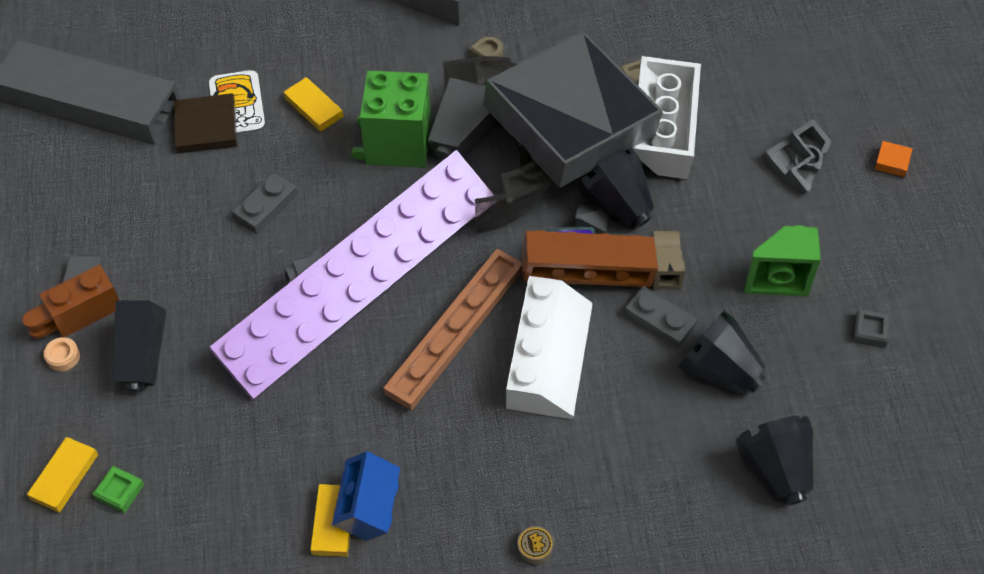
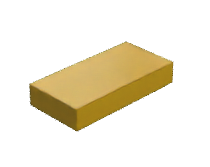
(313, 104)
(62, 474)
(326, 538)

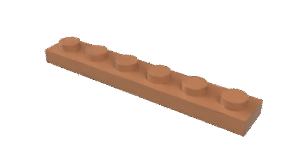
(453, 330)

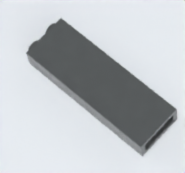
(87, 91)

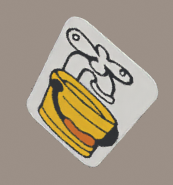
(247, 97)

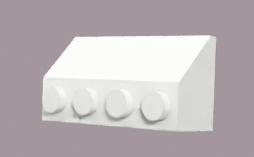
(676, 91)
(548, 349)

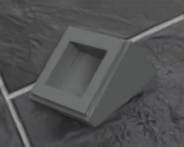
(591, 216)

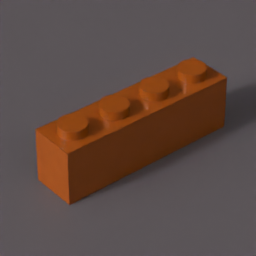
(590, 258)

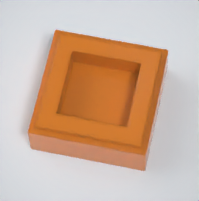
(893, 158)

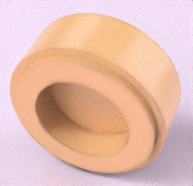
(61, 354)

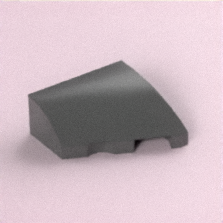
(799, 156)

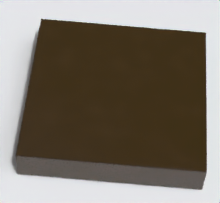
(205, 123)

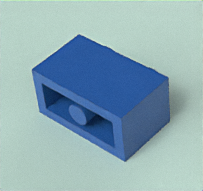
(366, 496)

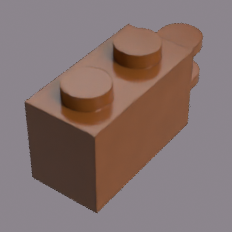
(73, 304)

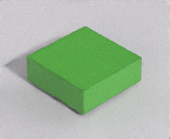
(118, 489)

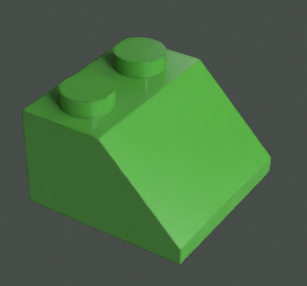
(785, 263)

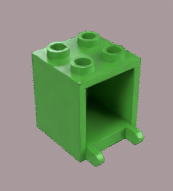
(395, 119)

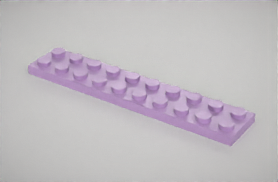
(350, 276)

